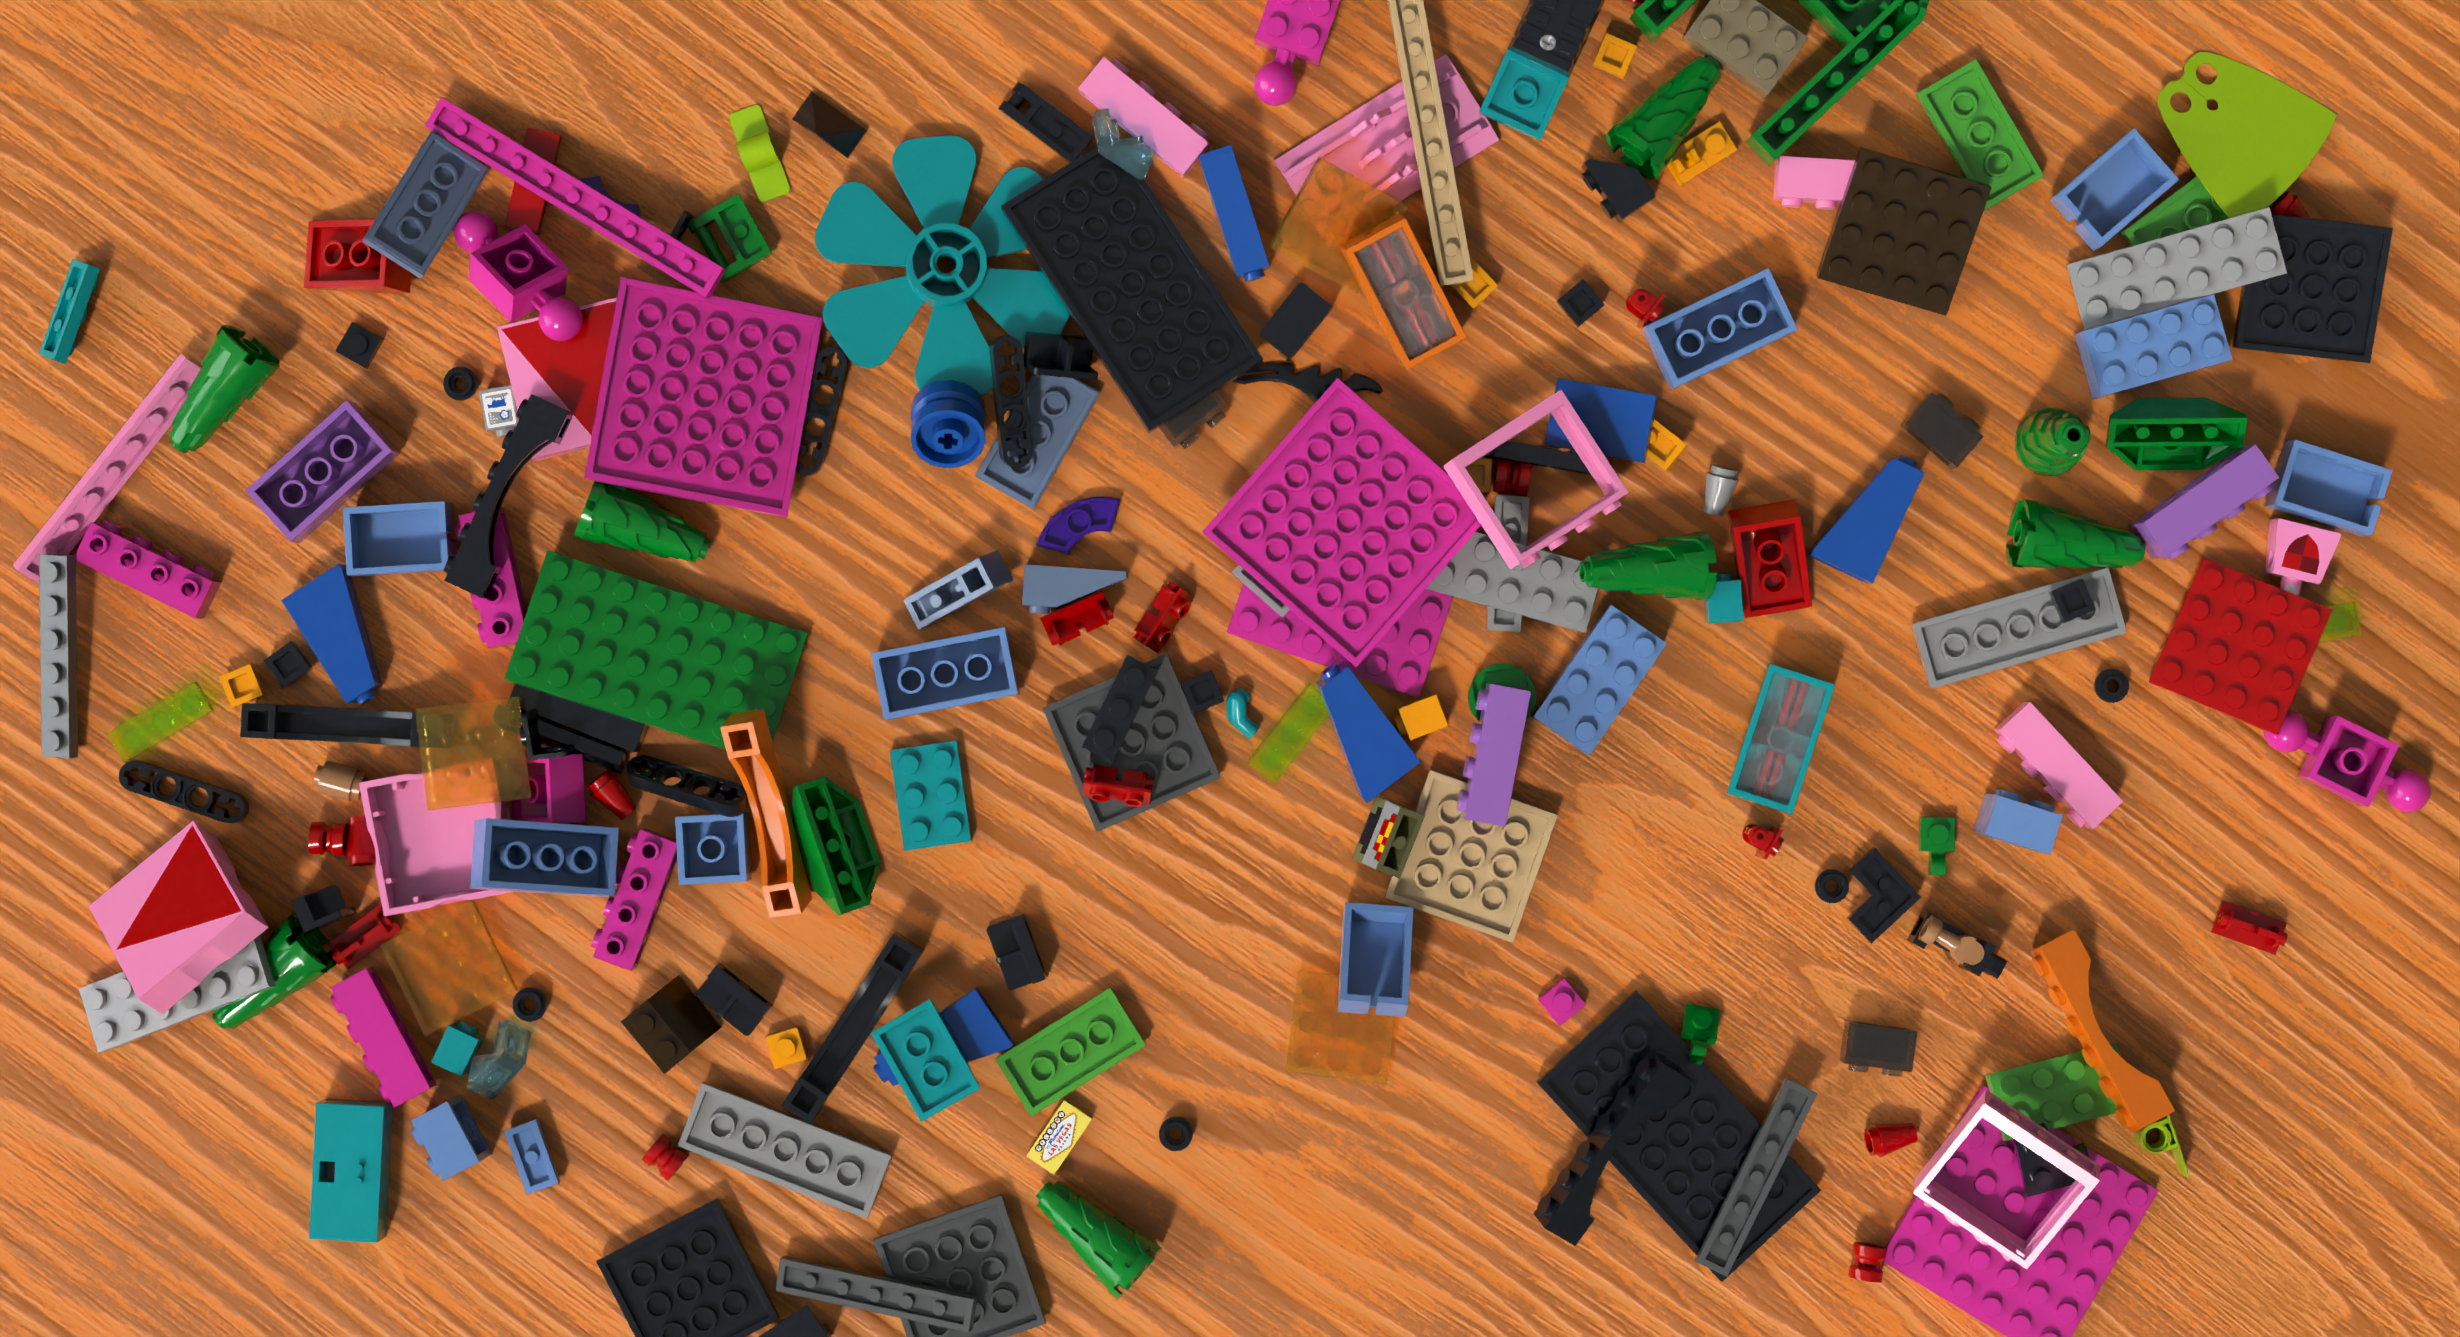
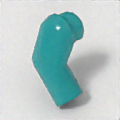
(1236, 712)

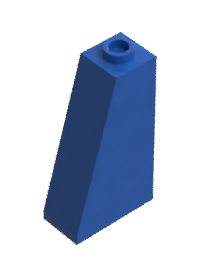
(1234, 213)
(1868, 525)
(336, 632)
(1367, 738)
(972, 1027)

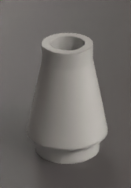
(1719, 488)

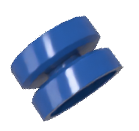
(948, 424)

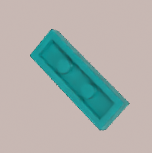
(69, 311)

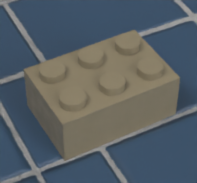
(1746, 41)

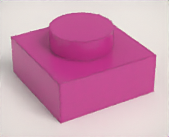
(1561, 1001)

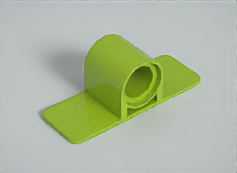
(759, 153)
(2166, 1142)

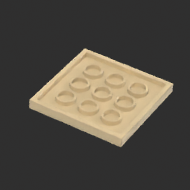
(1469, 867)

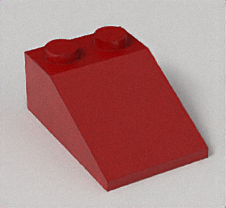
(344, 263)
(1770, 558)

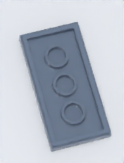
(425, 204)
(1055, 416)

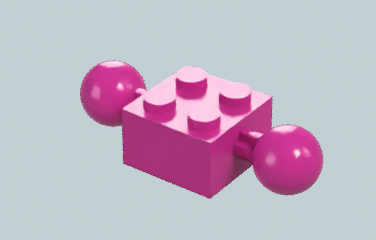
(1294, 32)
(518, 274)
(2351, 762)

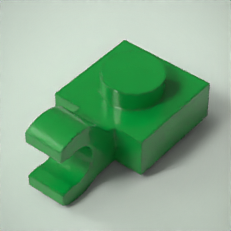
(1937, 837)
(1700, 1028)

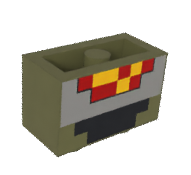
(1388, 837)

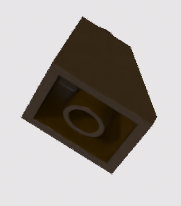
(671, 1024)

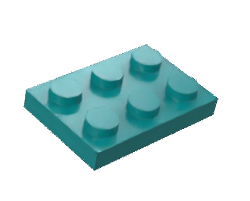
(930, 795)
(926, 1060)

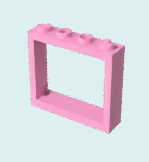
(1586, 448)
(2037, 1139)

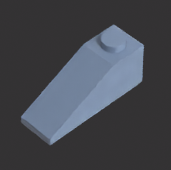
(1058, 586)
(958, 589)

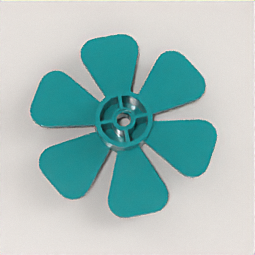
(867, 232)

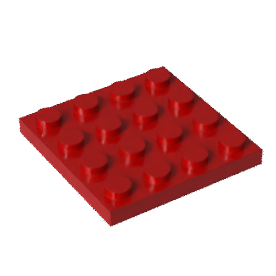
(2240, 646)

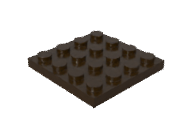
(1903, 231)

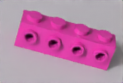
(147, 569)
(505, 607)
(636, 900)
(383, 1037)

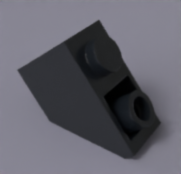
(1619, 186)

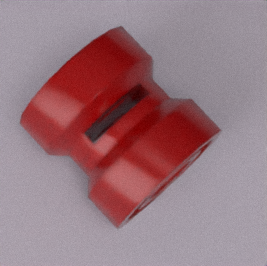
(1519, 481)
(327, 838)
(668, 1159)
(1867, 1254)

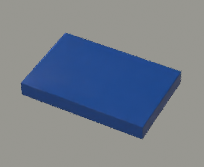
(1614, 417)

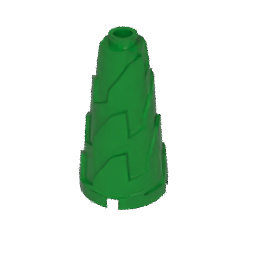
(1660, 123)
(228, 376)
(2051, 441)
(634, 522)
(2054, 538)
(1667, 567)
(295, 962)
(1100, 1240)

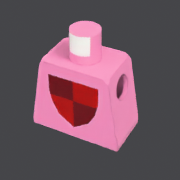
(2298, 553)

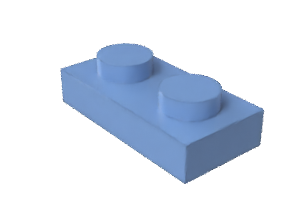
(532, 1156)

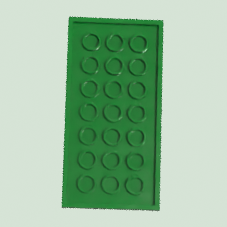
(651, 652)

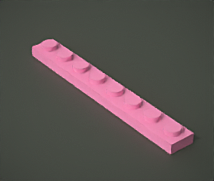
(111, 467)

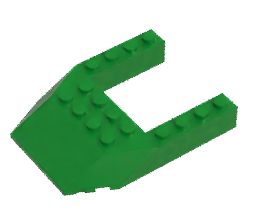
(1860, 27)

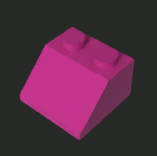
(554, 790)

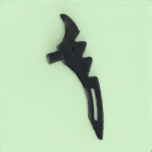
(1309, 379)

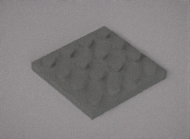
(1160, 742)
(969, 1254)

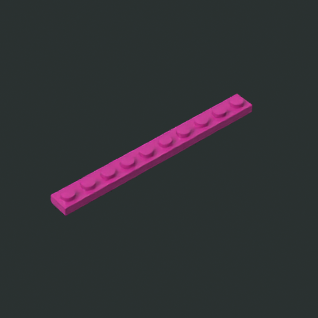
(575, 198)

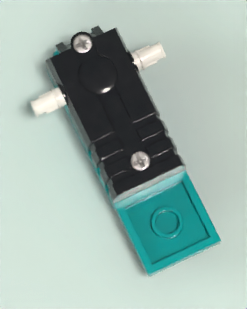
(1539, 63)

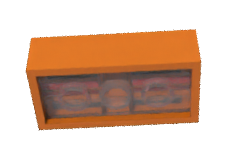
(1402, 291)

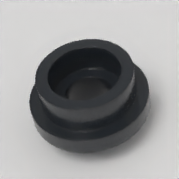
(450, 383)
(2101, 681)
(1842, 886)
(519, 1004)
(1167, 1141)

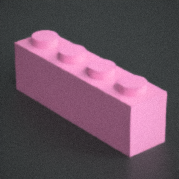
(1145, 116)
(1811, 181)
(2057, 765)

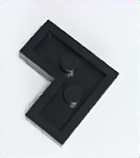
(1889, 895)
(2039, 1174)

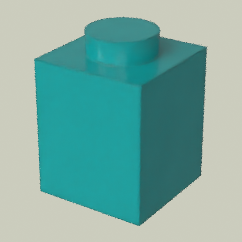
(1726, 601)
(458, 1047)

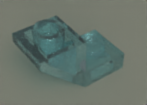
(1126, 153)
(494, 1071)

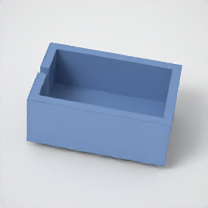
(2114, 189)
(2328, 488)
(398, 538)
(1375, 959)

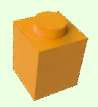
(1420, 718)

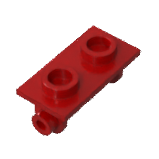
(1644, 306)
(1173, 605)
(1085, 613)
(1102, 786)
(1766, 841)
(2249, 927)
(363, 937)

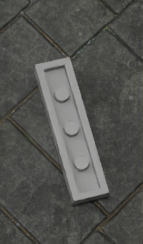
(1513, 515)

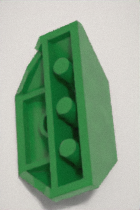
(2175, 433)
(835, 844)

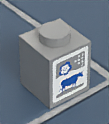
(499, 410)

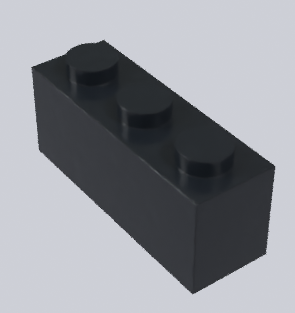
(1120, 708)

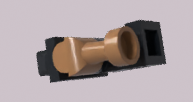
(1971, 952)

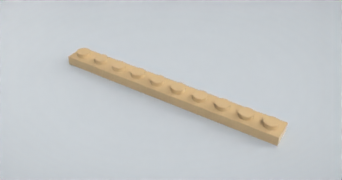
(1430, 142)

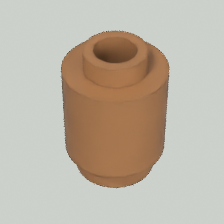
(339, 781)

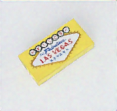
(1059, 1137)

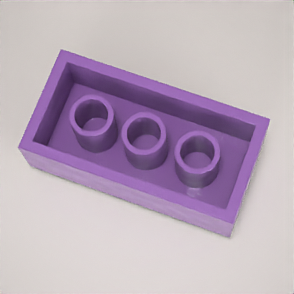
(322, 472)
(2204, 501)
(1494, 755)

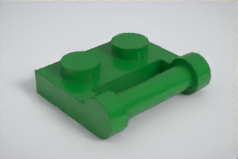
(738, 230)

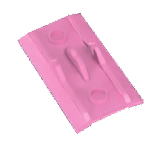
(1378, 140)

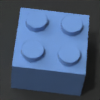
(2017, 823)
(713, 848)
(450, 1138)

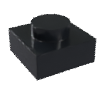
(1580, 303)
(359, 345)
(2072, 600)
(288, 664)
(1202, 692)

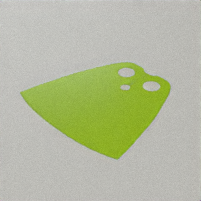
(2253, 140)

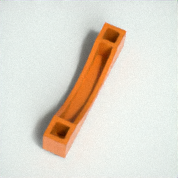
(754, 759)
(2066, 969)

